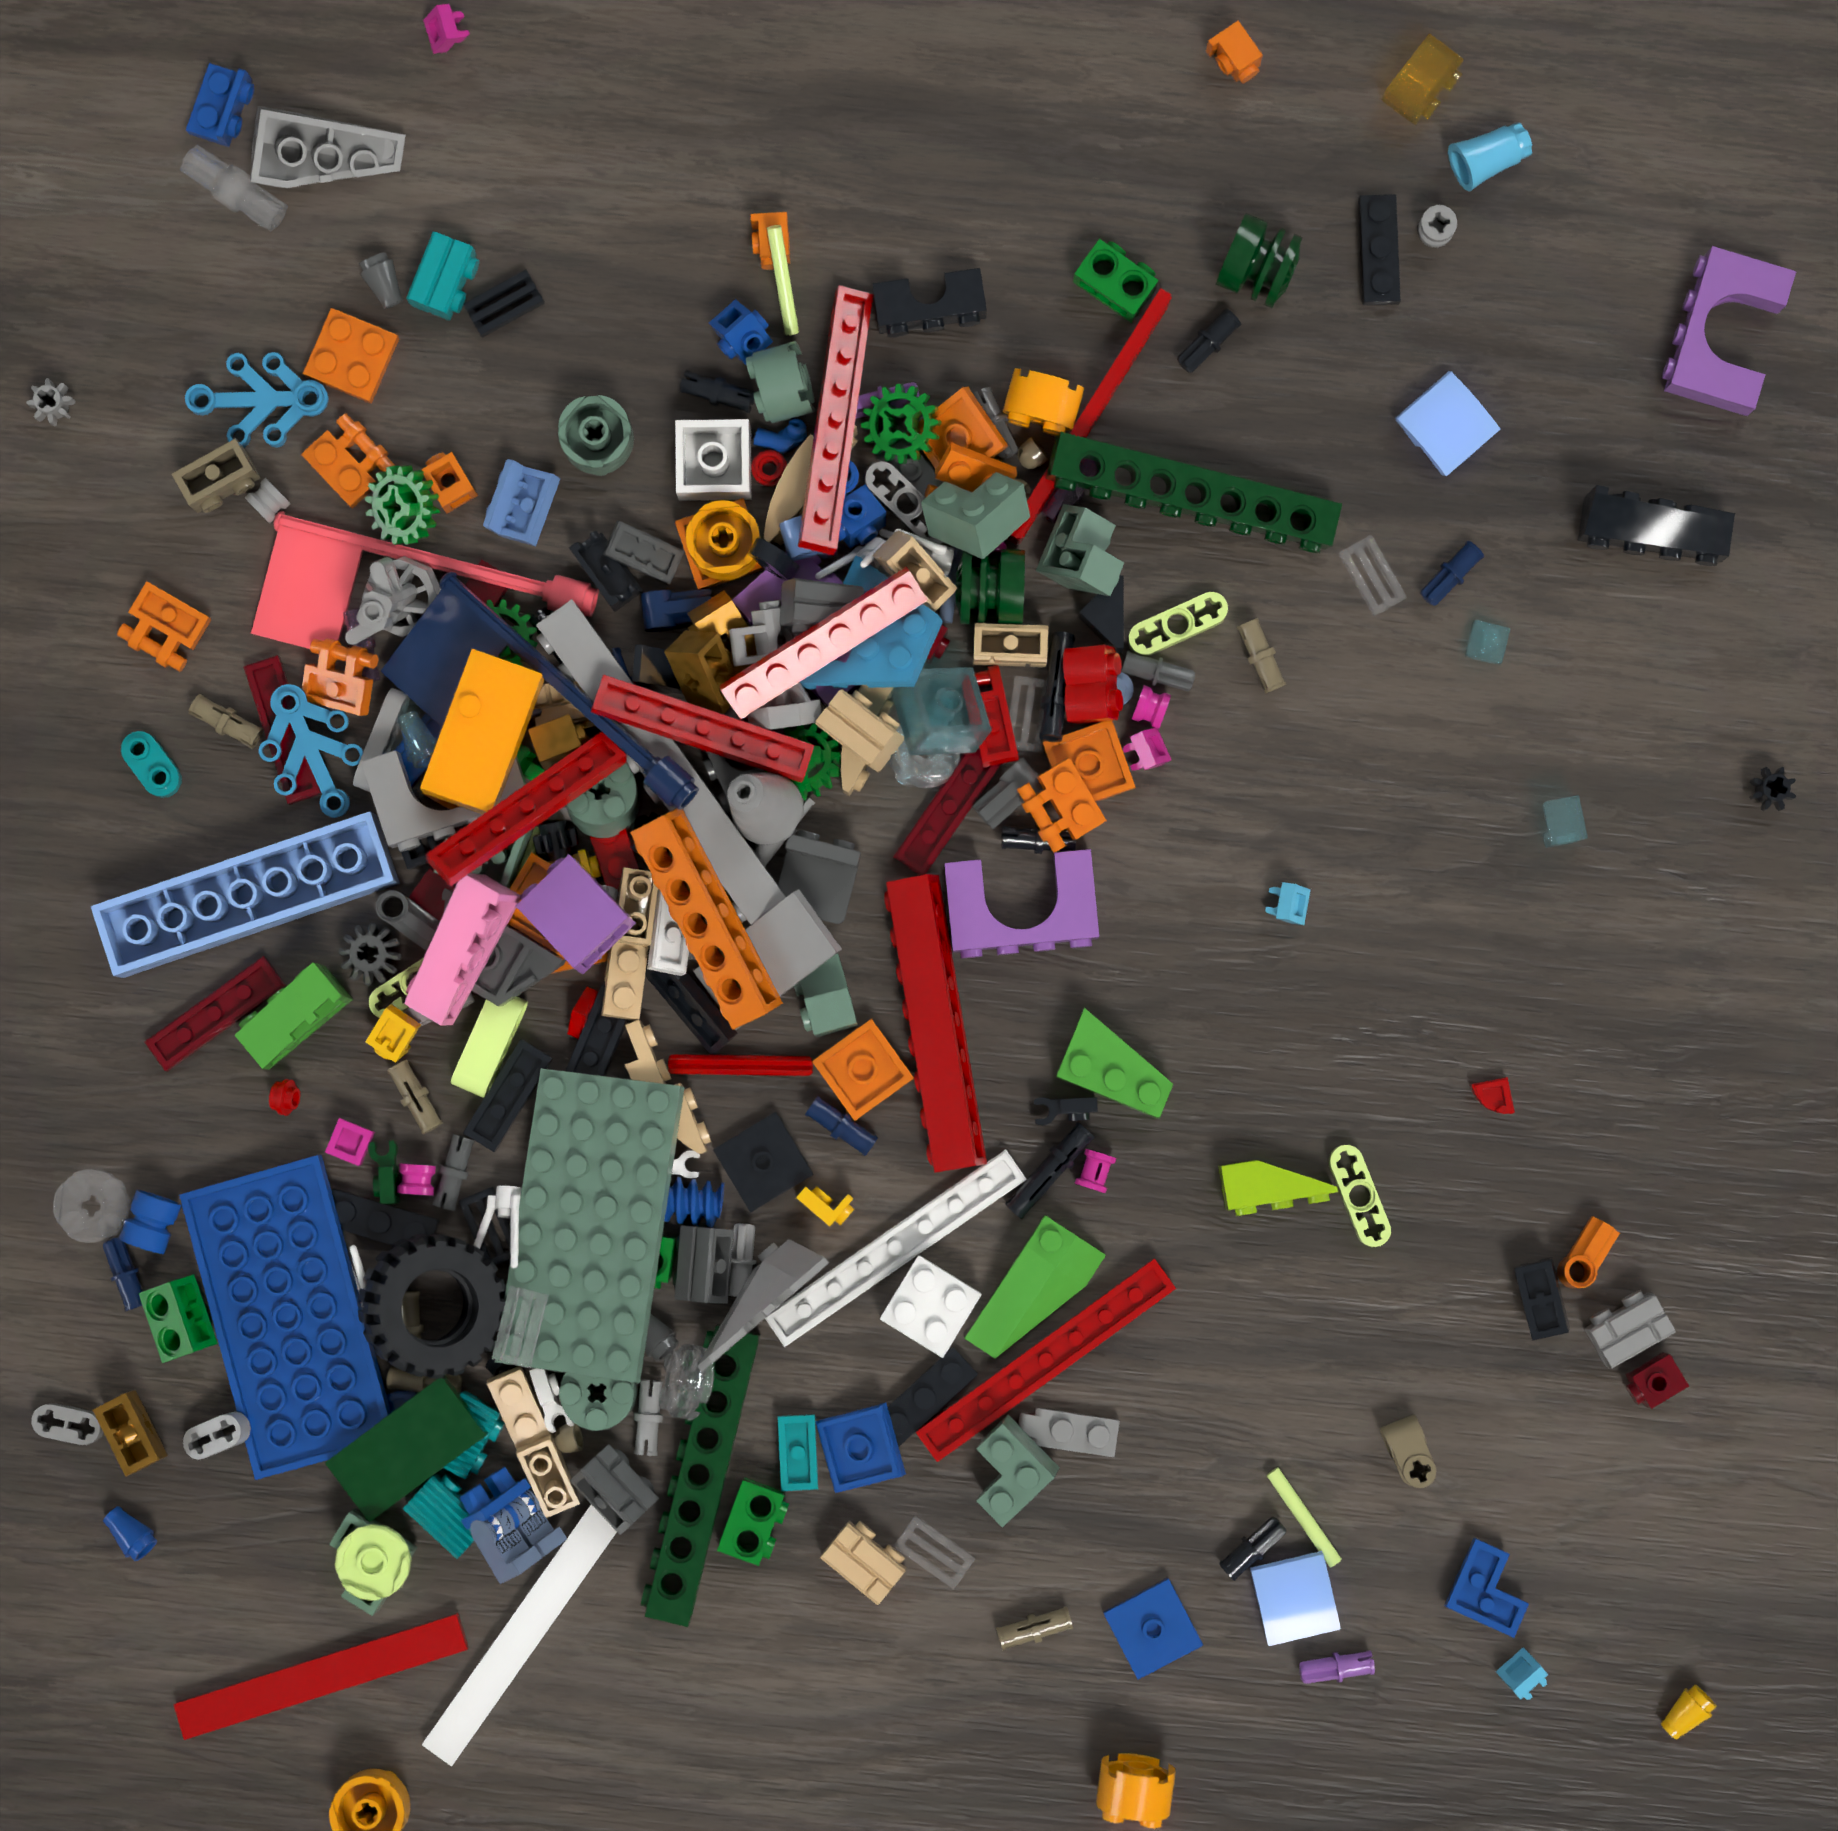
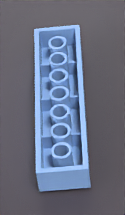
(245, 895)

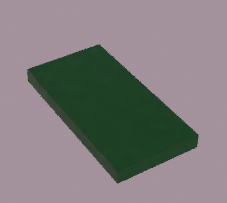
(406, 1448)

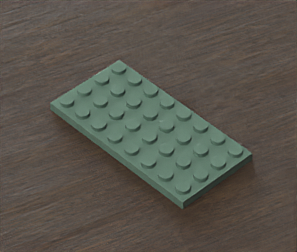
(594, 1218)

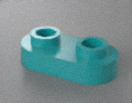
(150, 763)

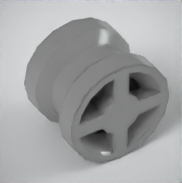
(1434, 233)
(267, 500)

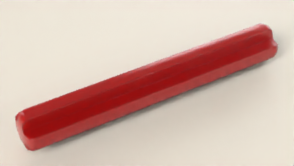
(740, 1065)

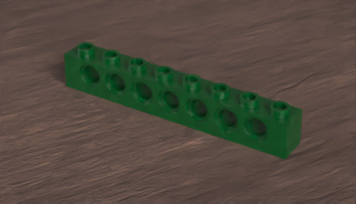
(1319, 514)
(679, 1605)

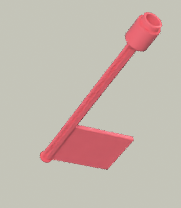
(317, 569)

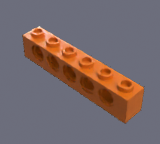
(723, 925)

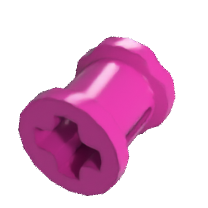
(1095, 1170)

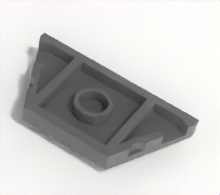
(513, 965)

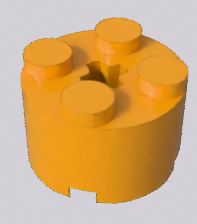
(1042, 401)
(706, 529)
(1135, 1789)
(380, 1790)

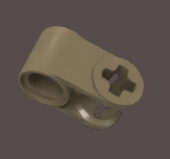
(1406, 1445)

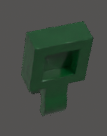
(388, 1176)

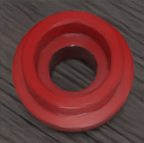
(761, 460)
(284, 1097)

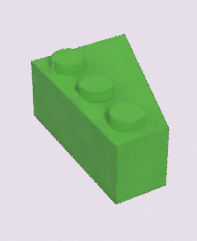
(292, 1015)
(1112, 1069)

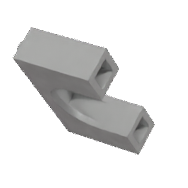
(402, 814)

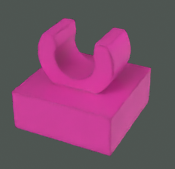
(442, 28)
(1149, 748)
(349, 1142)

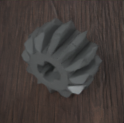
(375, 941)

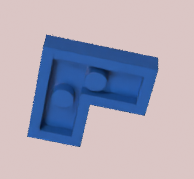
(1476, 1594)

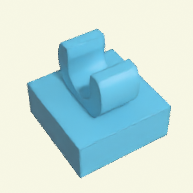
(1292, 903)
(1522, 1674)

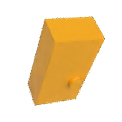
(482, 732)

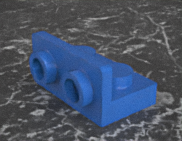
(220, 105)

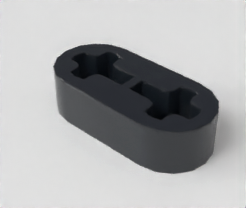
(773, 559)

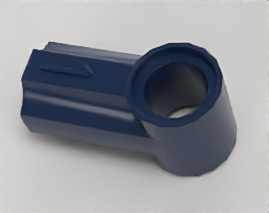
(665, 610)

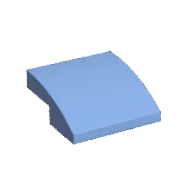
(1447, 423)
(1295, 1598)

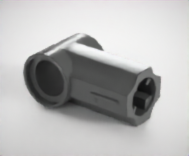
(1004, 797)
(412, 922)

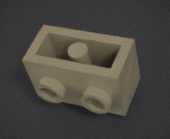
(216, 477)

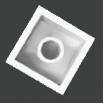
(713, 459)
(930, 1306)

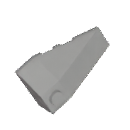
(308, 149)
(767, 1287)

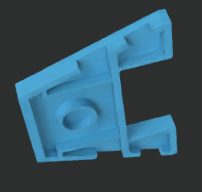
(888, 657)

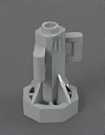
(393, 598)
(794, 705)

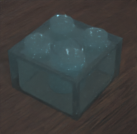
(942, 712)

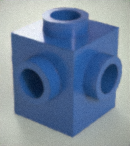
(740, 331)
(861, 517)

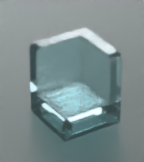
(1564, 821)

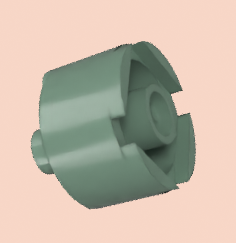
(782, 383)
(594, 414)
(612, 813)
(600, 1413)

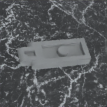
(1071, 1431)

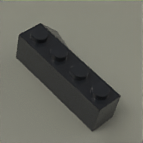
(1655, 527)

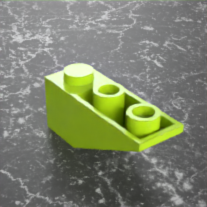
(1260, 1183)

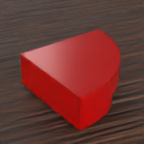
(581, 1011)
(1494, 1095)

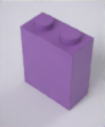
(575, 913)

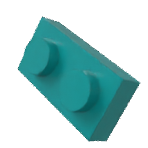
(798, 1452)

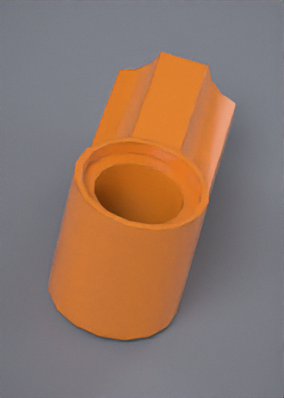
(1589, 1251)

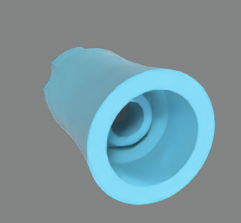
(1488, 154)

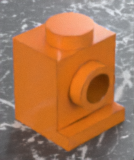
(1235, 53)
(760, 239)
(437, 470)

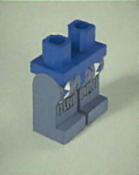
(509, 1526)

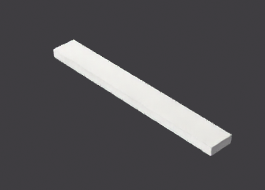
(895, 1248)
(520, 1637)

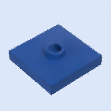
(860, 1447)
(1153, 1628)

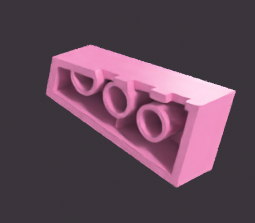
(461, 947)

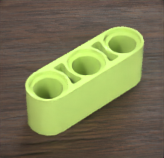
(488, 1046)

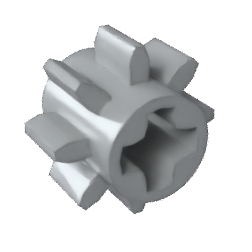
(62, 402)

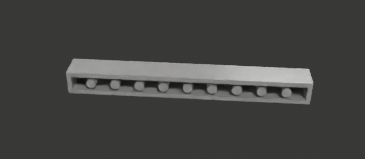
(735, 863)

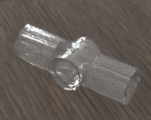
(233, 188)

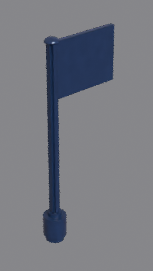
(437, 650)

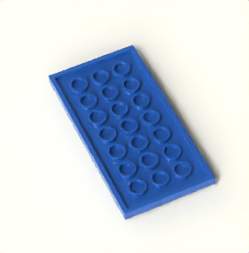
(286, 1313)

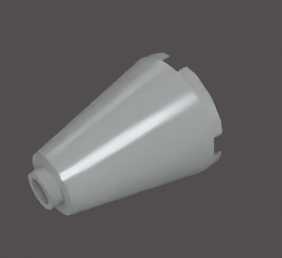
(765, 807)

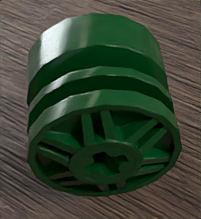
(1259, 260)
(992, 587)

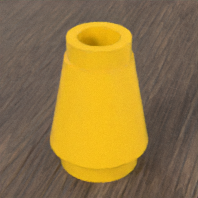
(1688, 1712)

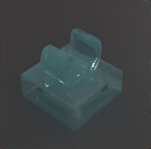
(1487, 642)

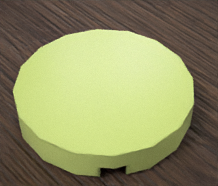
(373, 1562)

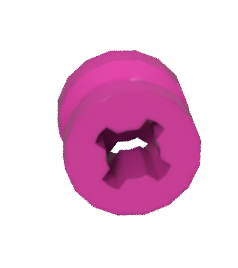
(1151, 707)
(416, 1179)

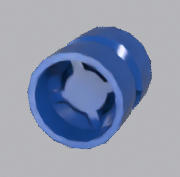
(149, 1225)

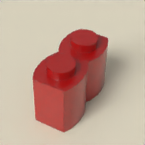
(1091, 684)

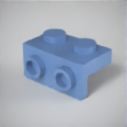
(521, 503)

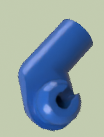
(784, 440)

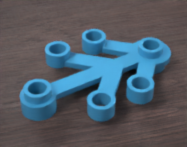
(264, 399)
(308, 745)

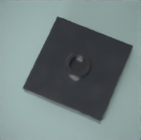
(763, 1162)

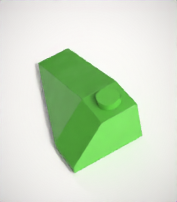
(1040, 1280)

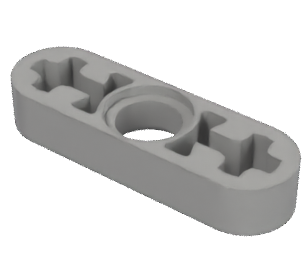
(880, 490)
(383, 732)

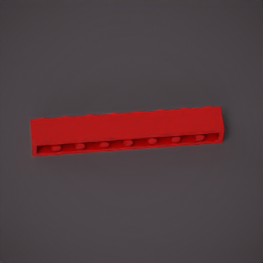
(935, 1023)

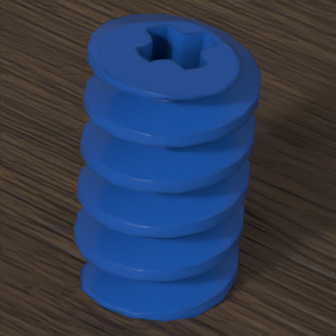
(694, 1202)

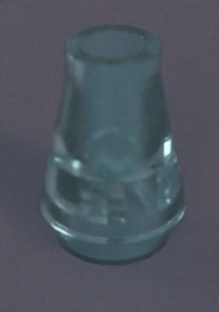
(417, 739)

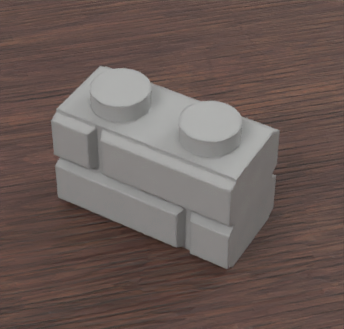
(1629, 1328)

